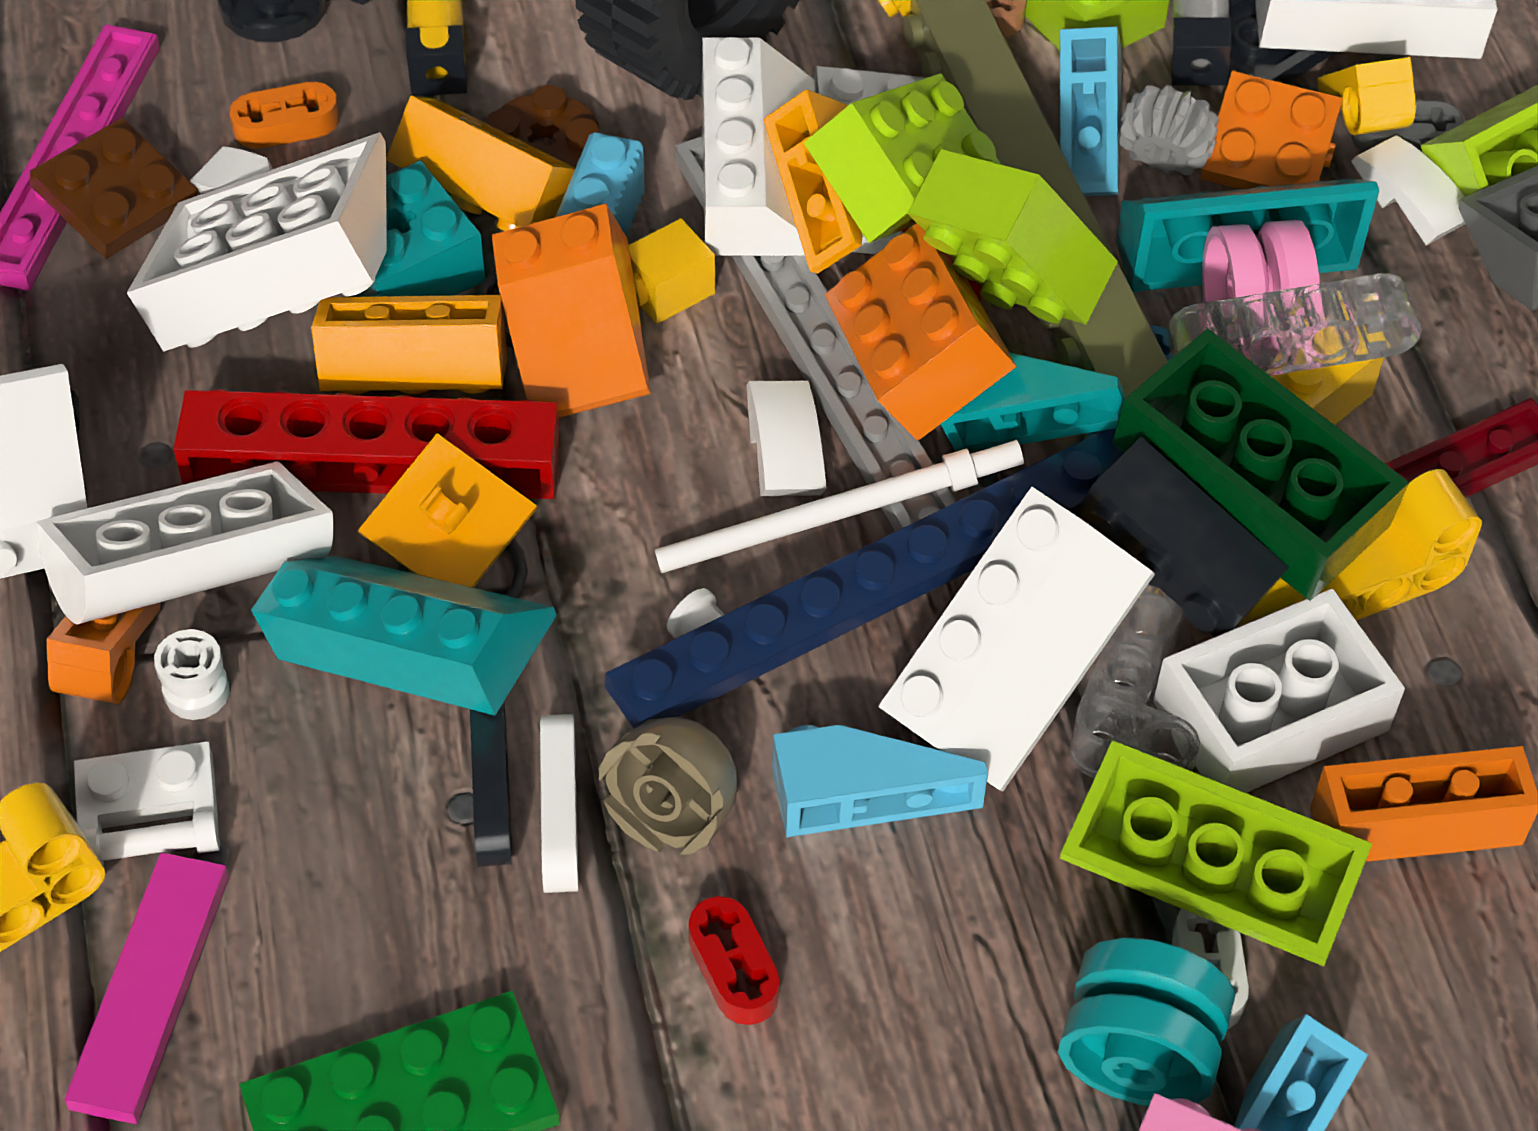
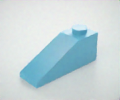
(1091, 107)
(859, 778)

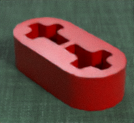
(746, 954)

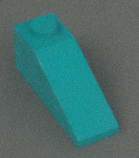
(1037, 404)

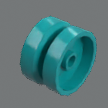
(1147, 1021)

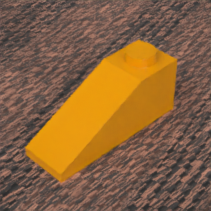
(819, 215)

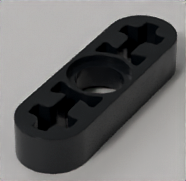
(491, 788)

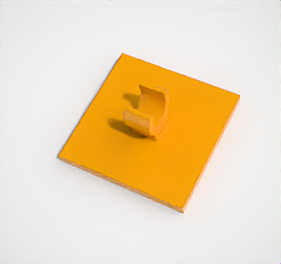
(447, 516)

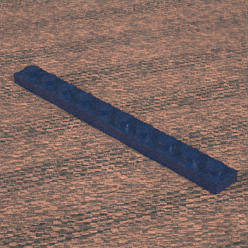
(845, 591)

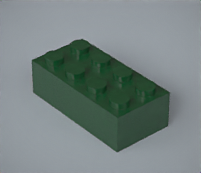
(1264, 459)

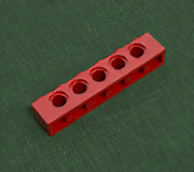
(363, 440)

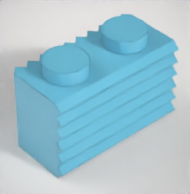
(608, 174)

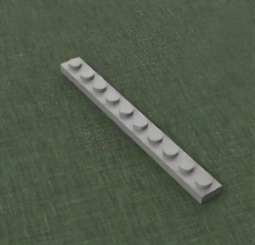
(820, 350)

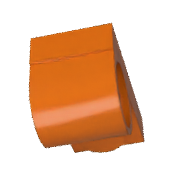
(97, 656)

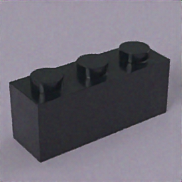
(1183, 537)

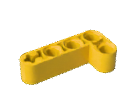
(1413, 557)
(42, 862)

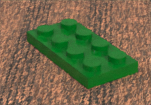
(436, 1075)

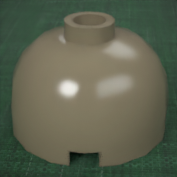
(670, 784)

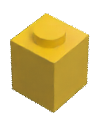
(671, 270)

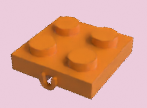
(1271, 134)

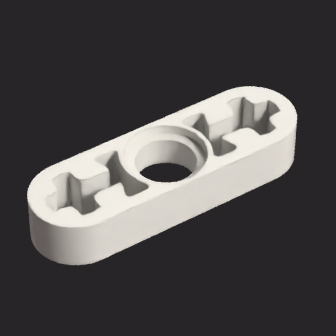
(559, 803)

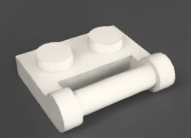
(147, 789)

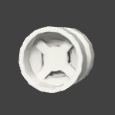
(192, 674)

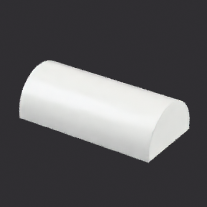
(181, 541)

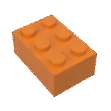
(918, 332)

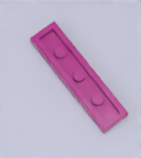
(147, 989)

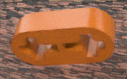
(284, 115)

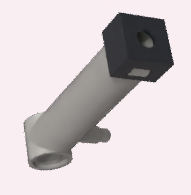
(1201, 43)

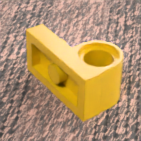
(1374, 95)

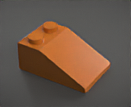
(573, 310)

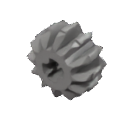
(1169, 130)

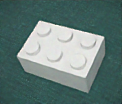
(1280, 692)

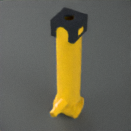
(435, 47)

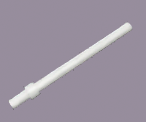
(957, 470)

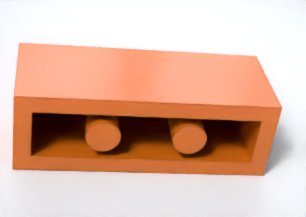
(1431, 802)

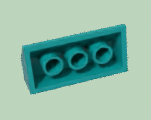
(1166, 236)
(401, 630)

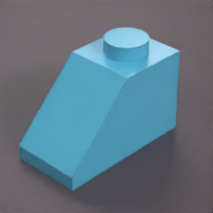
(1300, 1079)

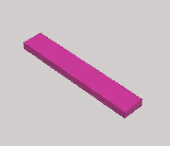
(93, 101)

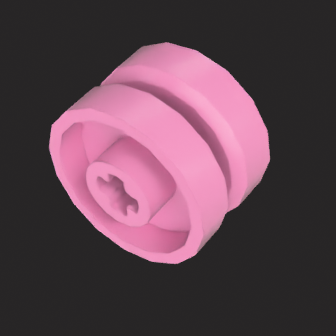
(1247, 264)

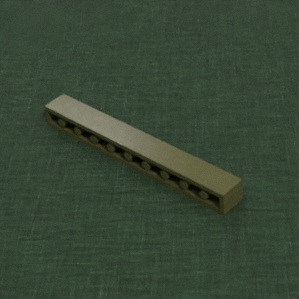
(974, 57)

